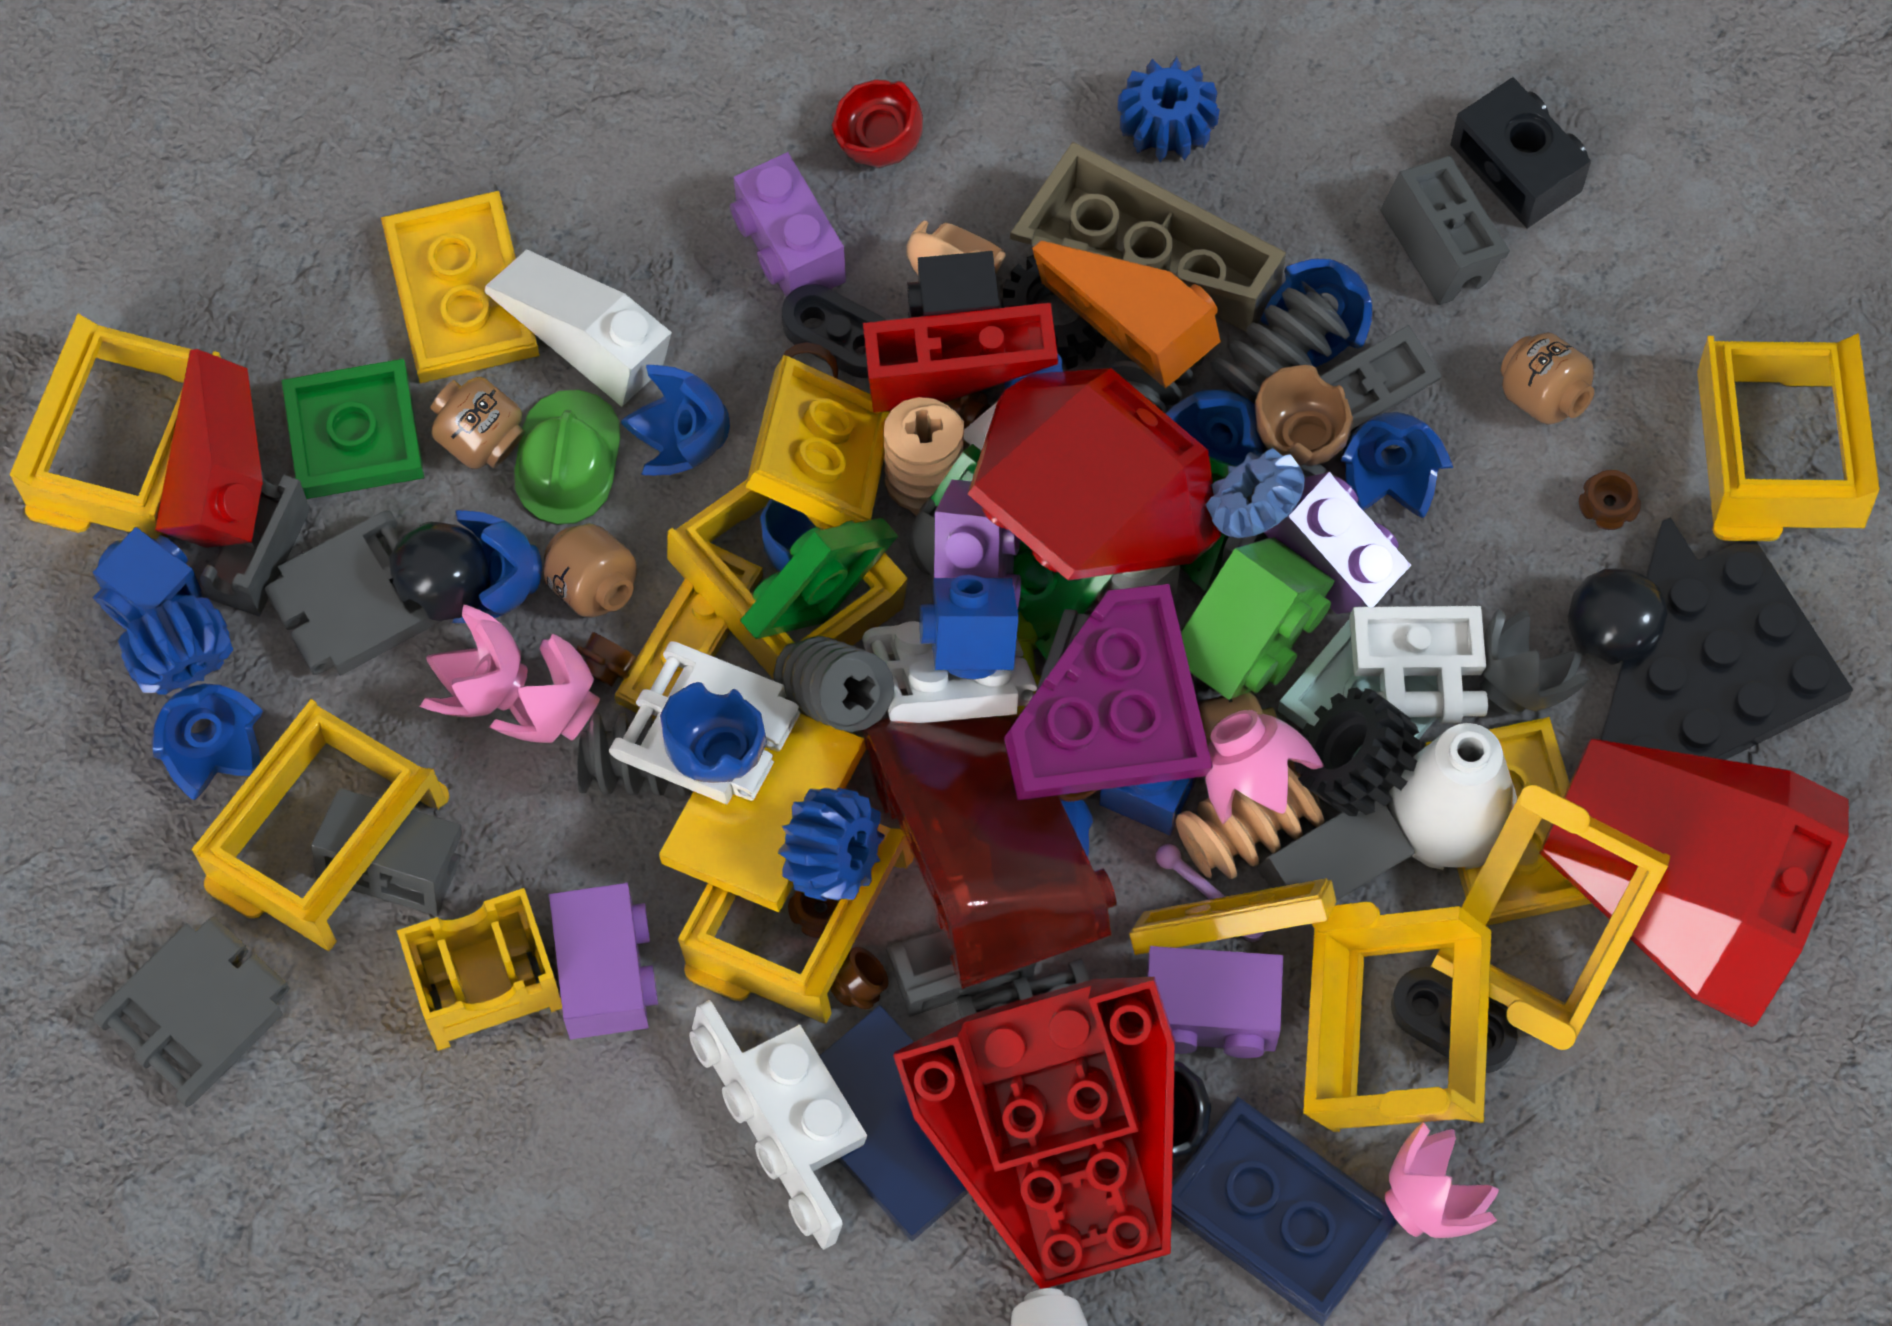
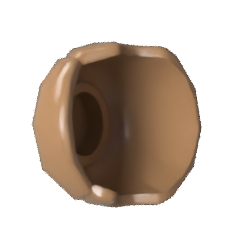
(1302, 415)

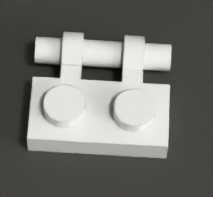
(1422, 643)

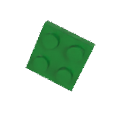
(352, 428)
(818, 576)

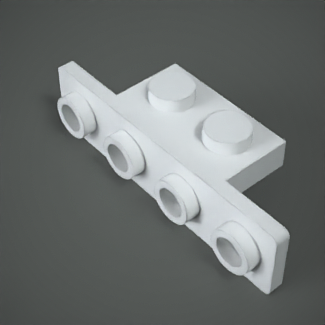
(789, 1108)

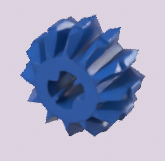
(1168, 109)
(175, 645)
(831, 844)

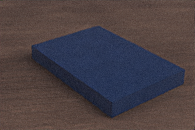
(898, 1159)
(1280, 1211)

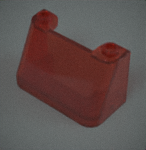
(998, 868)

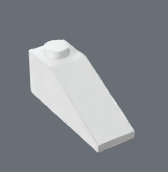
(583, 322)

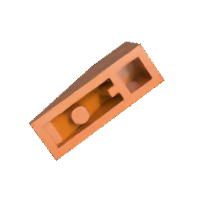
(1135, 307)

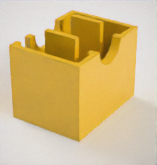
(479, 968)

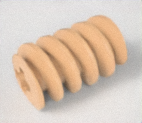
(920, 449)
(1215, 844)

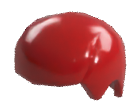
(878, 123)

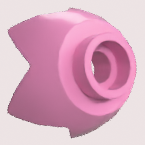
(479, 676)
(555, 708)
(1252, 756)
(1423, 1194)

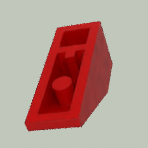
(956, 352)
(213, 457)

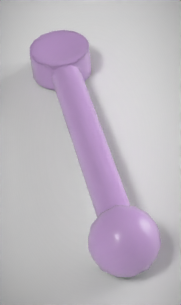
(1169, 857)

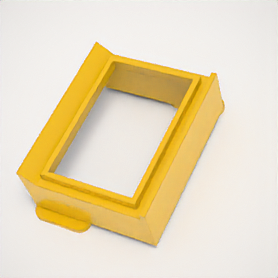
(75, 503)
(1762, 507)
(731, 599)
(255, 893)
(738, 972)
(1527, 1006)
(1336, 1008)

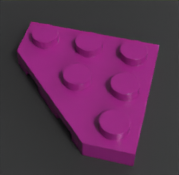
(1113, 705)

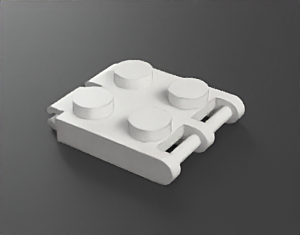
(718, 678)
(938, 693)

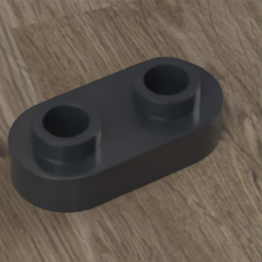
(841, 327)
(1435, 1028)

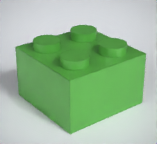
(1254, 617)

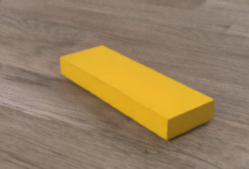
(686, 621)
(1234, 916)

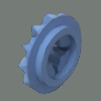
(1277, 491)

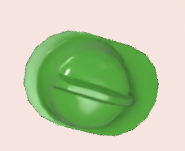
(567, 456)

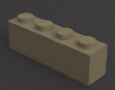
(1120, 215)

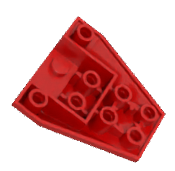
(1094, 476)
(1742, 871)
(1058, 1122)

